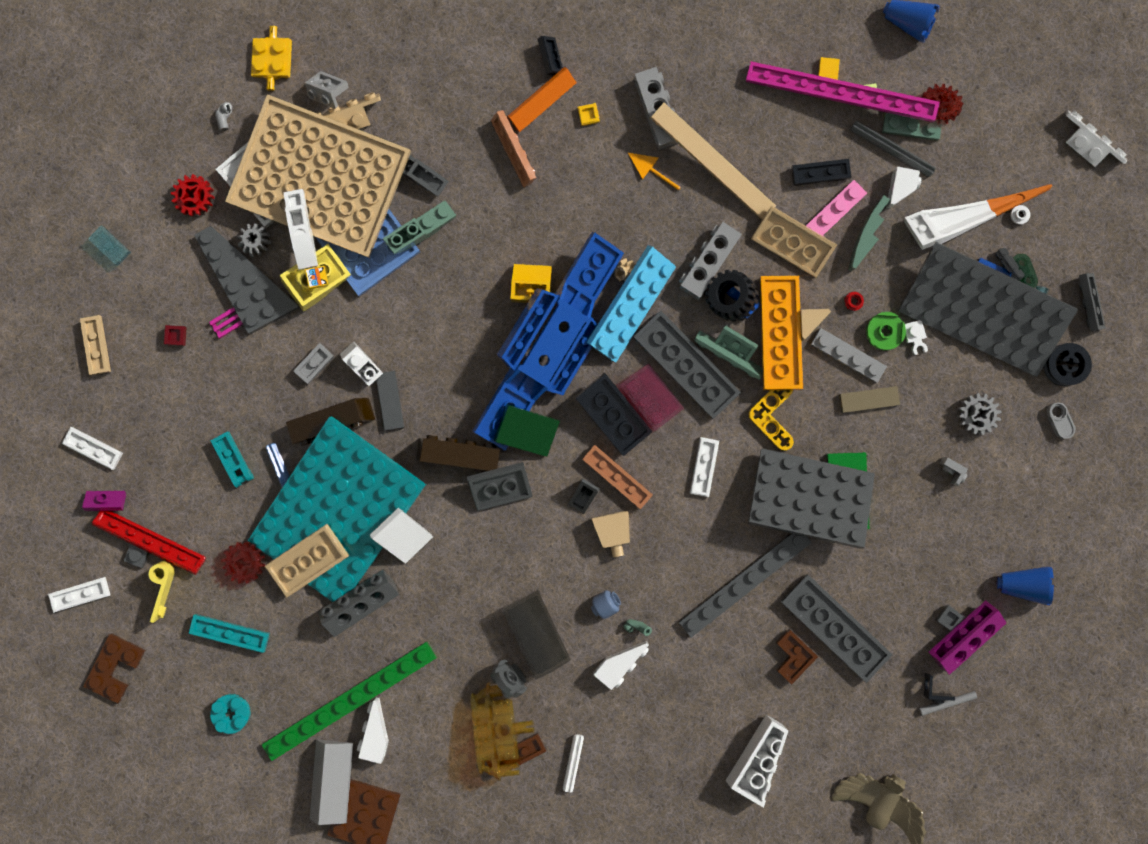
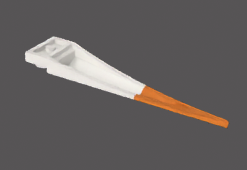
(949, 222)

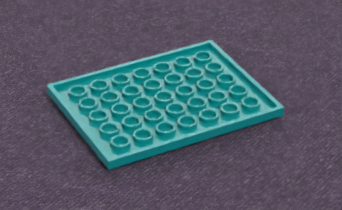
(340, 485)

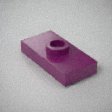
(104, 501)

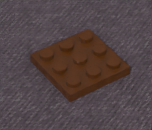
(368, 816)

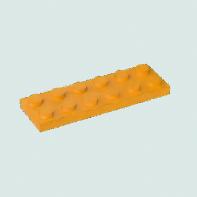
(781, 333)

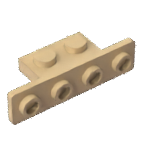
(353, 112)

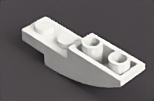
(300, 229)

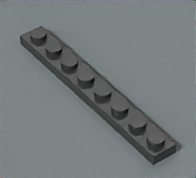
(743, 583)

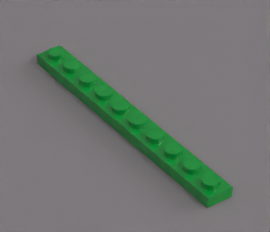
(349, 701)

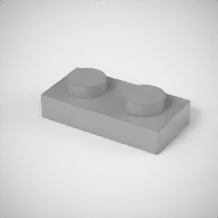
(314, 363)

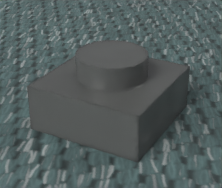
(136, 556)
(949, 618)

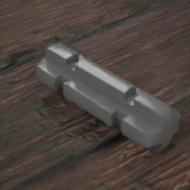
(1010, 264)

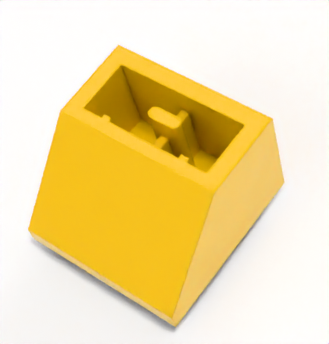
(527, 279)

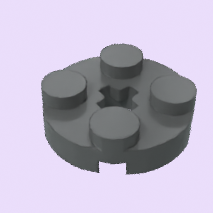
(509, 679)

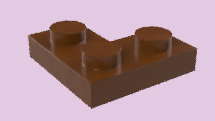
(799, 656)

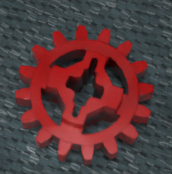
(198, 192)

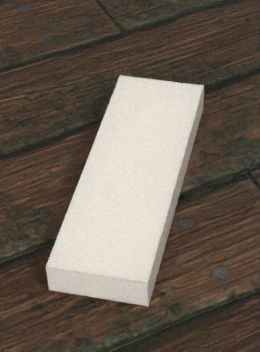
(92, 448)
(704, 467)
(79, 594)

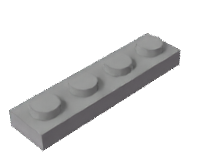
(848, 355)

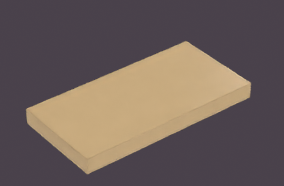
(793, 241)
(307, 560)

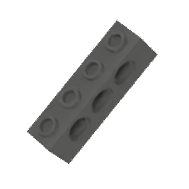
(358, 603)

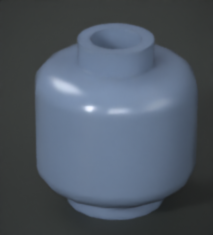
(605, 604)

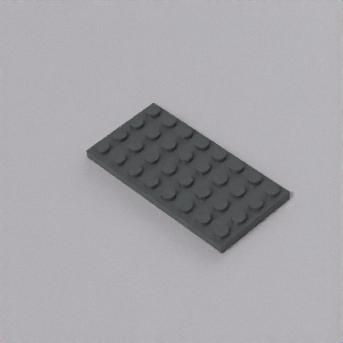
(987, 309)

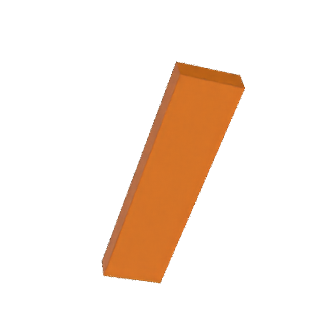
(542, 99)

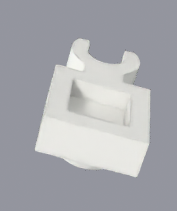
(915, 333)

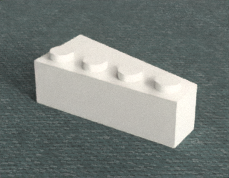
(758, 761)

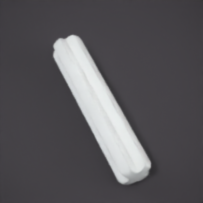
(573, 762)

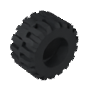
(719, 288)

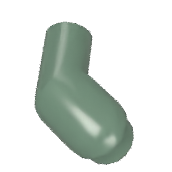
(638, 625)

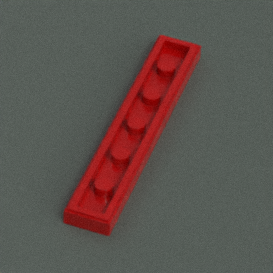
(149, 541)

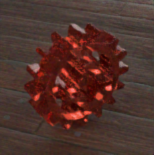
(952, 103)
(241, 570)

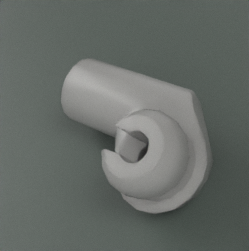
(222, 114)

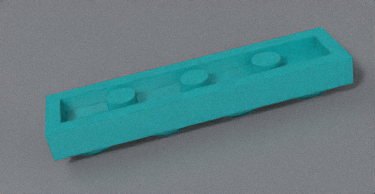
(229, 633)

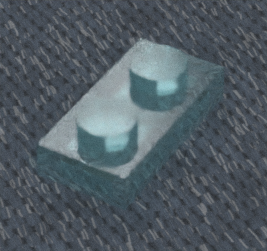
(109, 245)

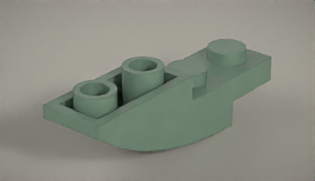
(420, 228)

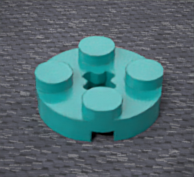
(224, 723)

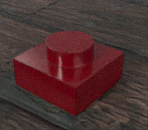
(175, 335)

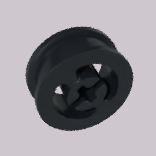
(1072, 355)

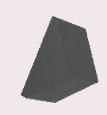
(583, 496)

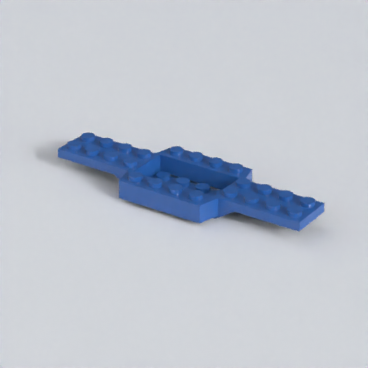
(564, 349)

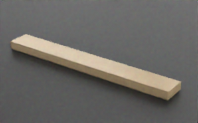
(712, 160)

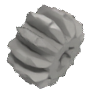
(260, 241)

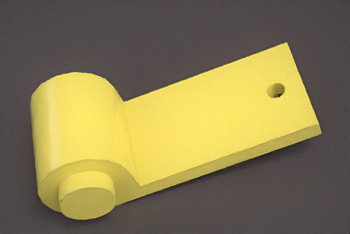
(162, 574)

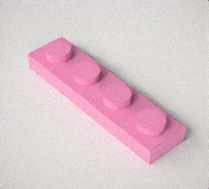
(837, 208)

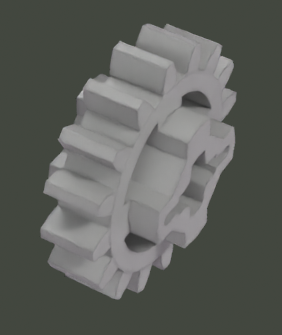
(983, 420)

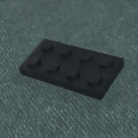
(613, 414)

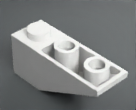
(616, 665)
(375, 738)

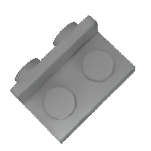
(325, 88)

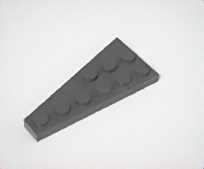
(248, 289)

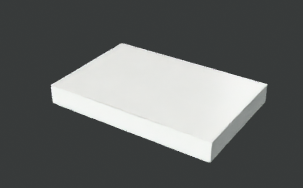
(401, 535)

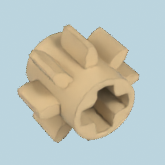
(623, 269)

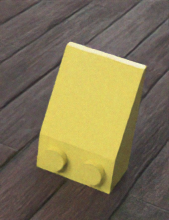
(296, 280)

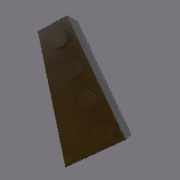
(349, 413)
(457, 454)

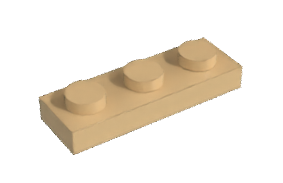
(95, 345)

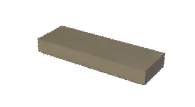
(869, 399)

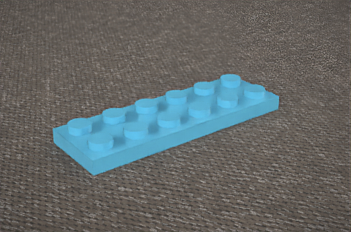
(631, 304)

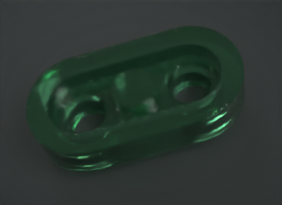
(1027, 269)

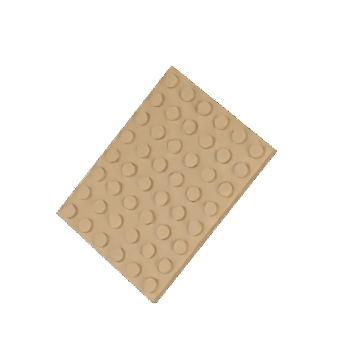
(341, 169)

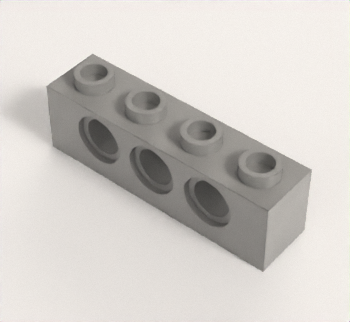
(644, 81)
(729, 238)

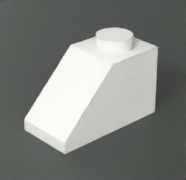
(903, 183)

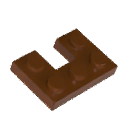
(100, 677)

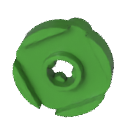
(893, 323)

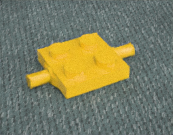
(271, 58)

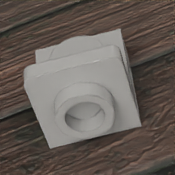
(953, 467)

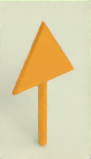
(644, 165)

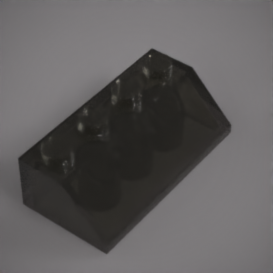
(536, 634)

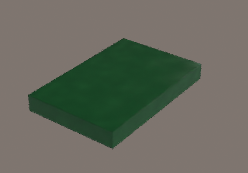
(526, 430)

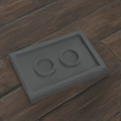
(499, 486)

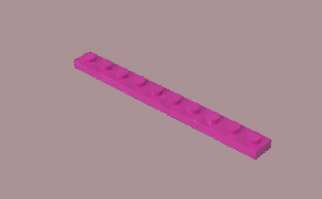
(842, 91)

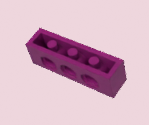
(967, 637)

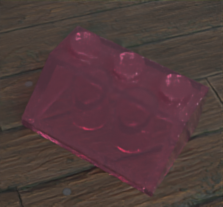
(651, 397)

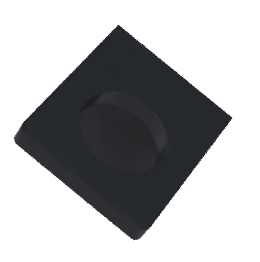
(936, 697)

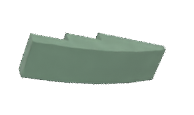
(866, 239)

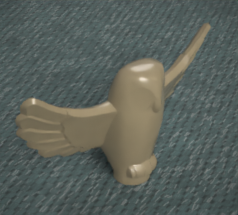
(884, 804)

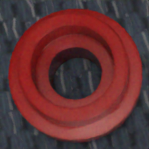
(860, 301)

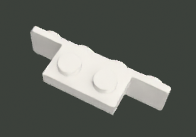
(1090, 144)

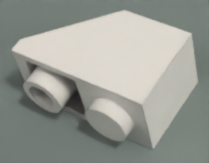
(361, 363)

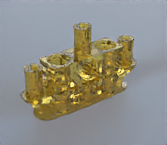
(485, 734)

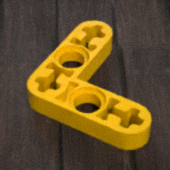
(767, 418)

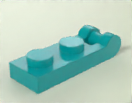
(231, 459)

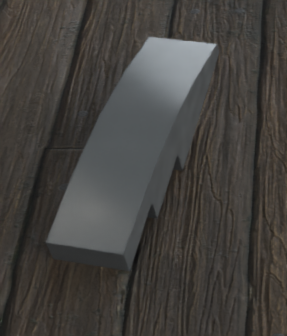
(424, 176)

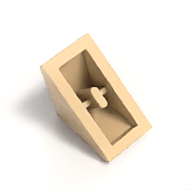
(811, 319)

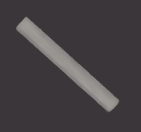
(939, 706)

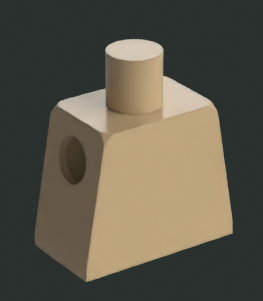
(613, 531)

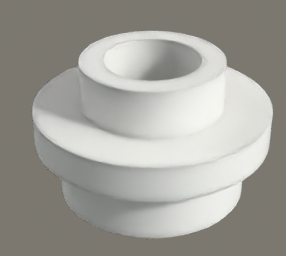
(1016, 218)

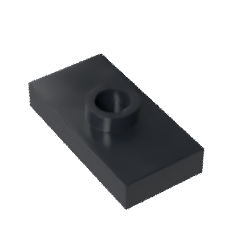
(550, 54)

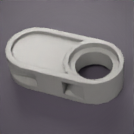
(1062, 425)

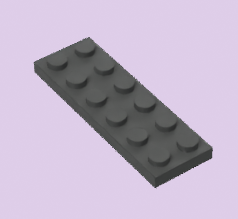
(687, 364)
(836, 628)

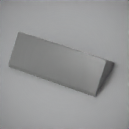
(331, 782)

